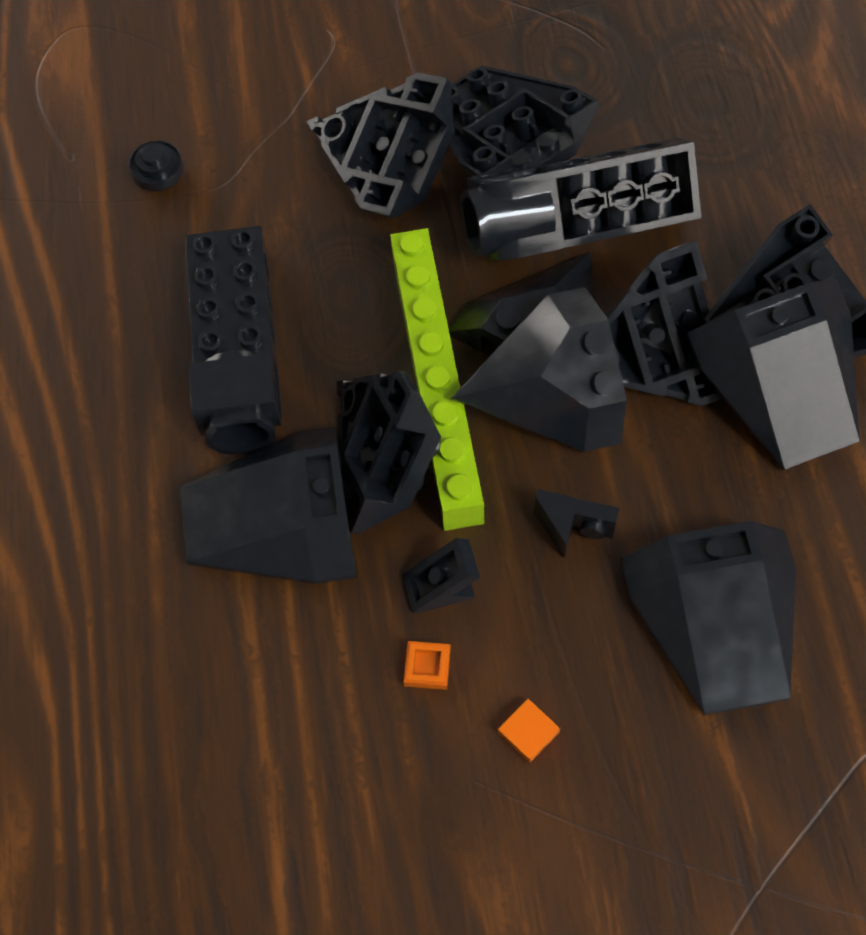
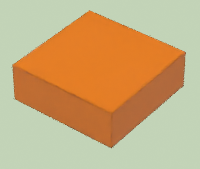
(427, 665)
(528, 730)

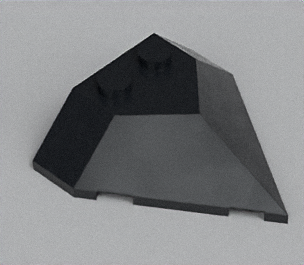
(390, 142)
(500, 312)
(653, 324)
(555, 375)
(383, 446)

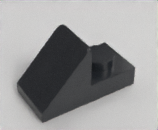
(564, 513)
(442, 577)

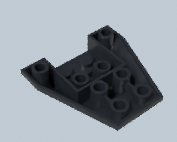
(516, 120)
(791, 258)
(786, 370)
(274, 513)
(720, 611)

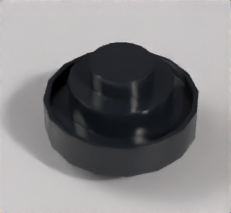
(156, 165)

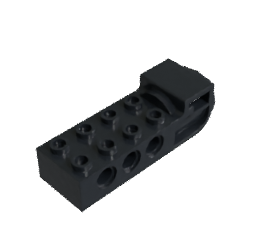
(581, 200)
(232, 340)

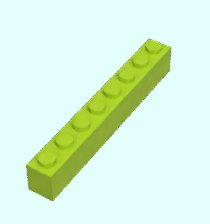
(437, 379)

